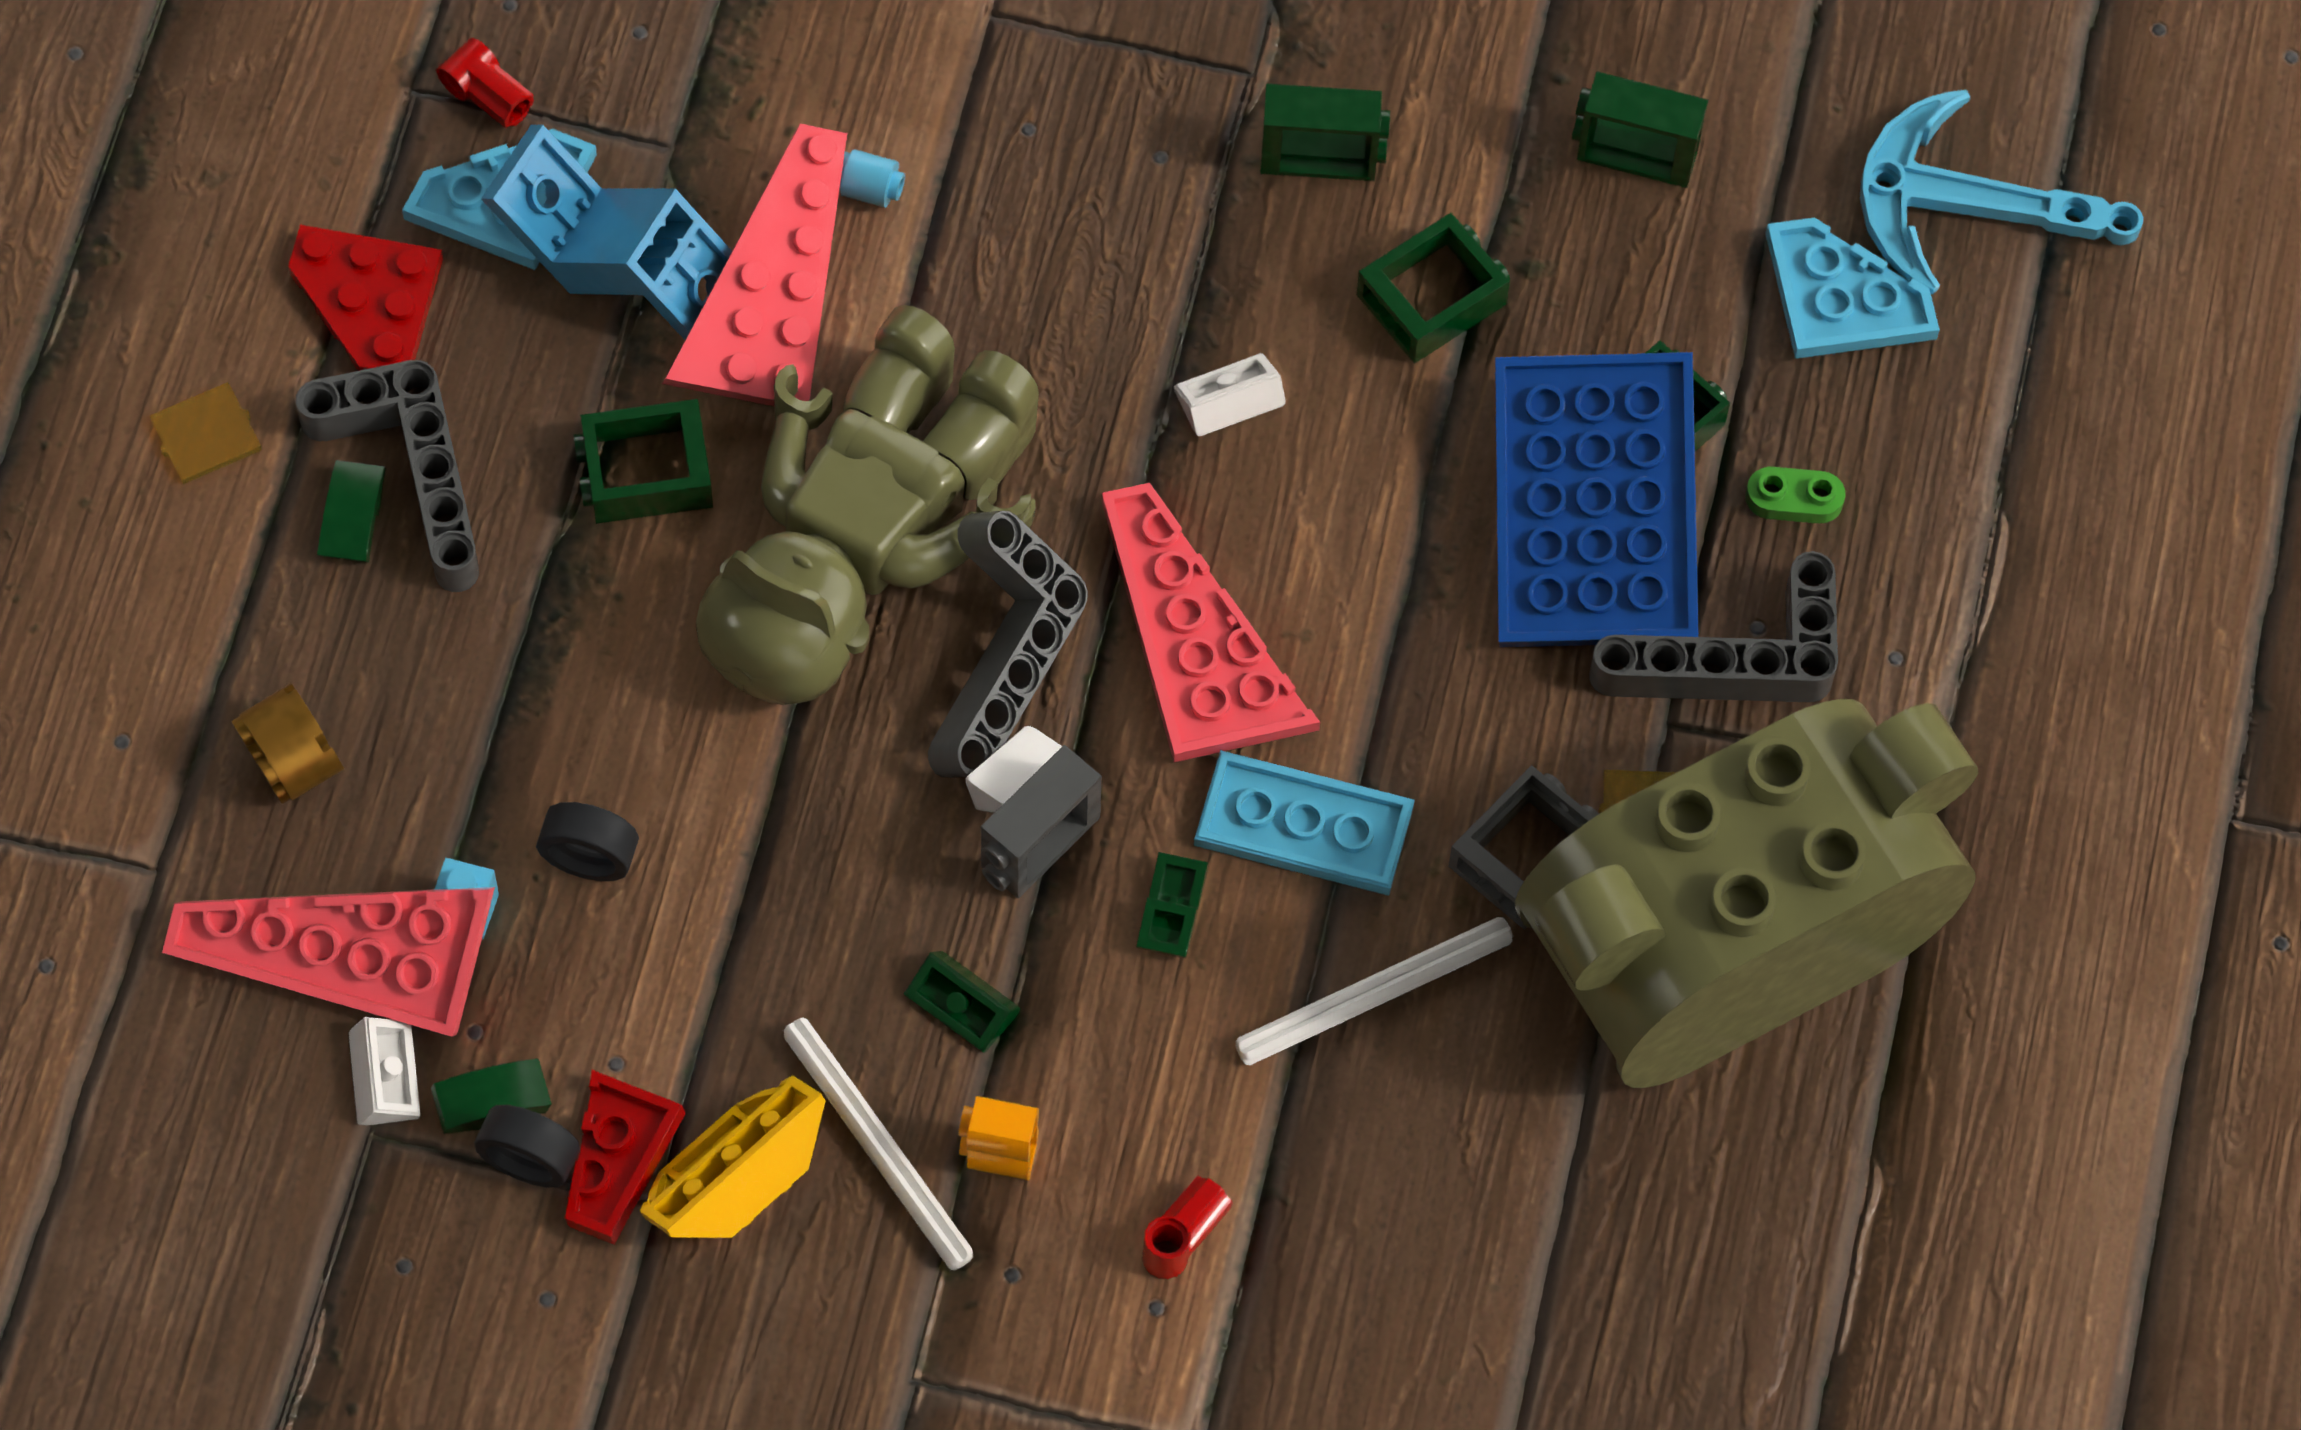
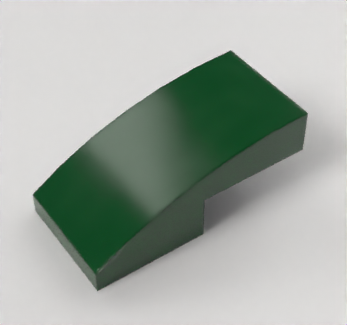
(351, 511)
(1172, 905)
(468, 1097)

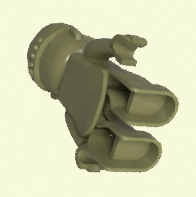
(865, 507)

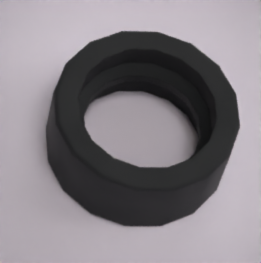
(587, 841)
(527, 1146)

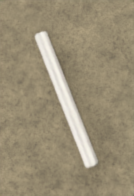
(1374, 991)
(878, 1144)

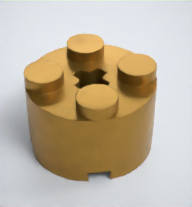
(287, 744)

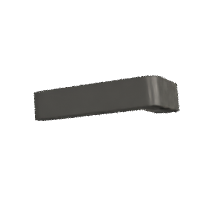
(425, 454)
(1045, 609)
(1735, 655)

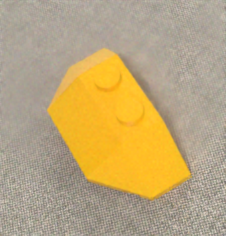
(738, 1164)

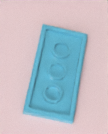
(1304, 822)

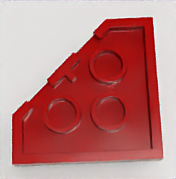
(367, 291)

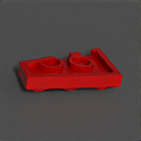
(619, 1151)

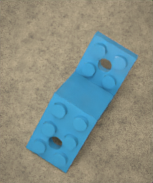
(607, 237)

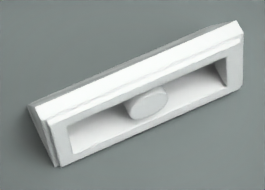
(1231, 394)
(1009, 768)
(383, 1071)

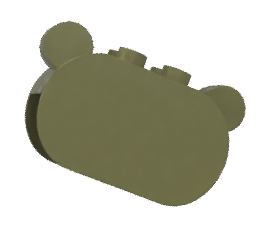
(1755, 883)

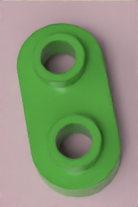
(1796, 495)

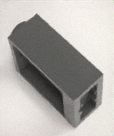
(1040, 822)
(1485, 871)

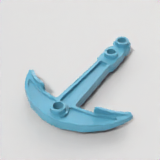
(1955, 192)

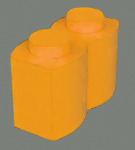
(999, 1137)

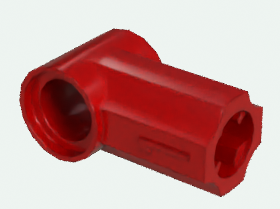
(477, 75)
(1185, 1225)

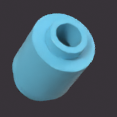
(871, 178)

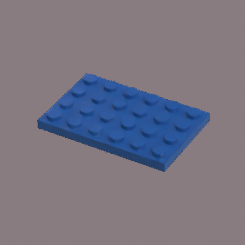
(1595, 498)

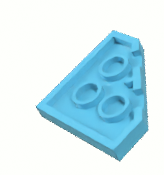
(452, 202)
(1843, 294)

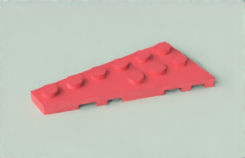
(773, 284)
(1199, 648)
(369, 951)

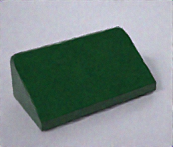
(961, 1000)

